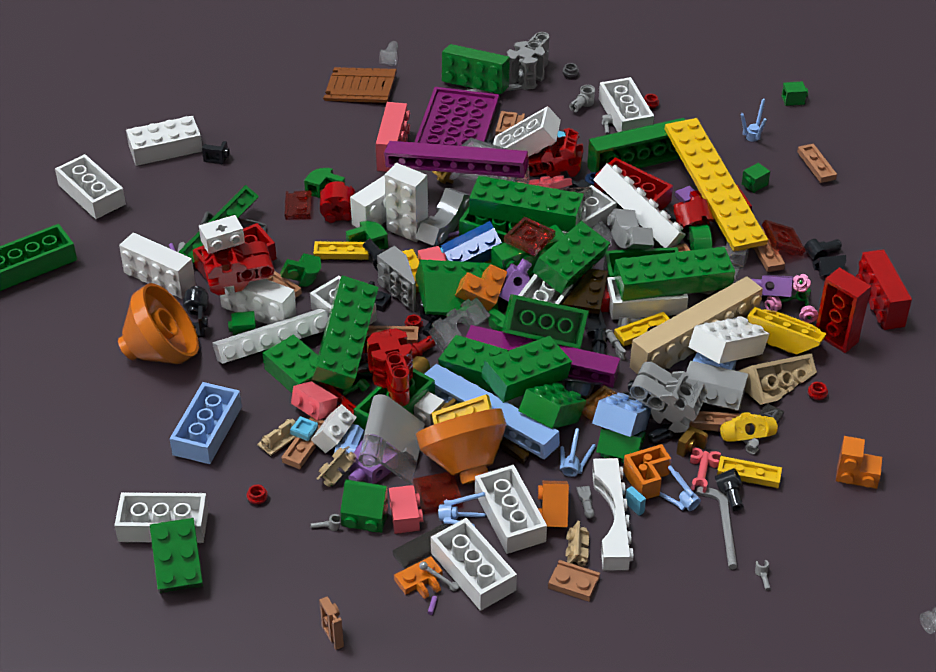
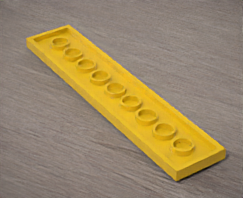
(716, 185)

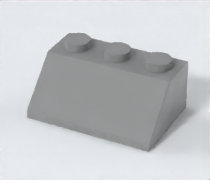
(723, 386)

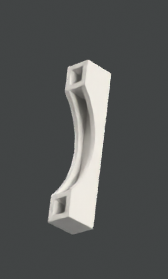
(615, 545)

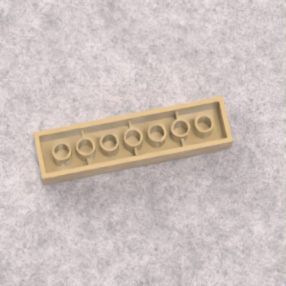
(670, 340)

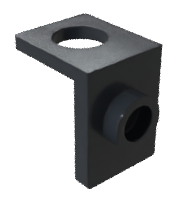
(202, 323)

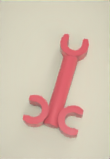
(705, 459)

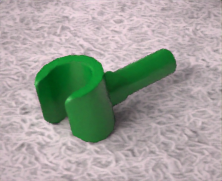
(361, 383)

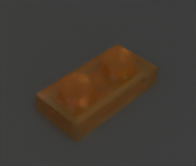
(592, 402)

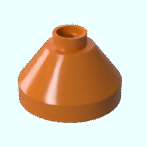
(157, 328)
(464, 443)

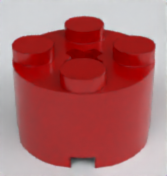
(336, 202)
(693, 213)

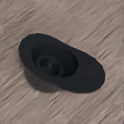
(583, 388)

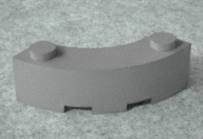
(449, 211)
(627, 231)

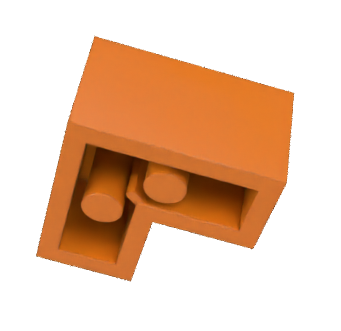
(484, 288)
(858, 467)
(646, 468)
(554, 502)

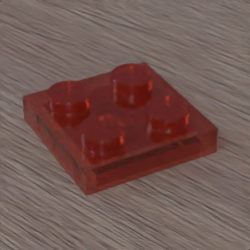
(529, 236)
(783, 238)
(436, 489)

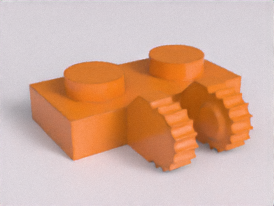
(415, 578)

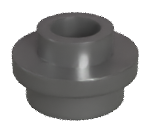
(570, 70)

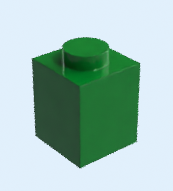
(794, 93)
(755, 177)
(242, 322)

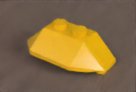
(787, 332)

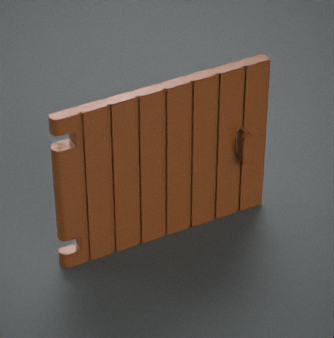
(360, 84)

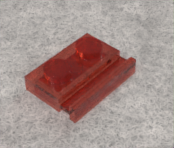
(298, 205)

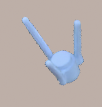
(753, 132)
(571, 465)
(687, 498)
(449, 512)

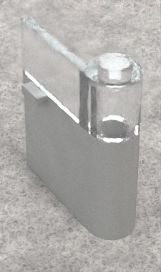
(391, 438)

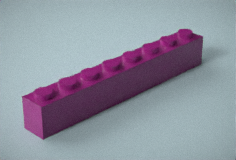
(457, 159)
(585, 364)

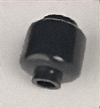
(195, 297)

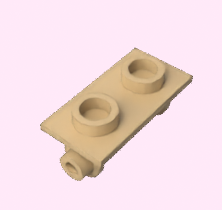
(277, 438)
(341, 459)
(576, 538)

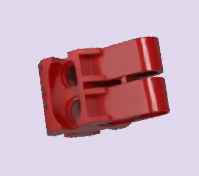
(561, 156)
(237, 266)
(391, 363)

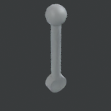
(453, 585)

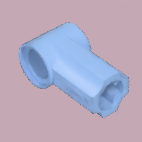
(351, 438)

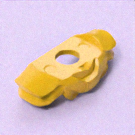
(735, 429)

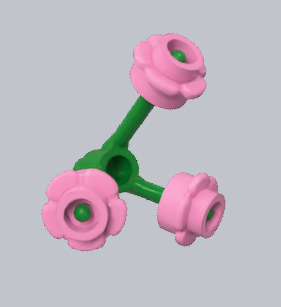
(801, 284)

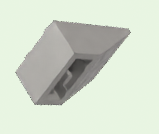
(396, 276)

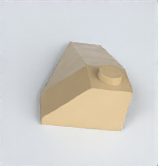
(774, 379)

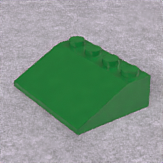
(439, 283)

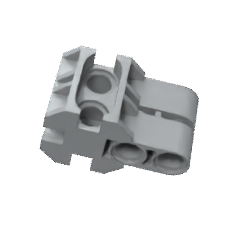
(529, 60)
(668, 395)

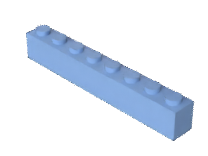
(520, 428)

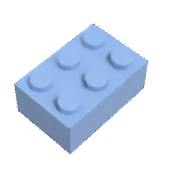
(622, 414)

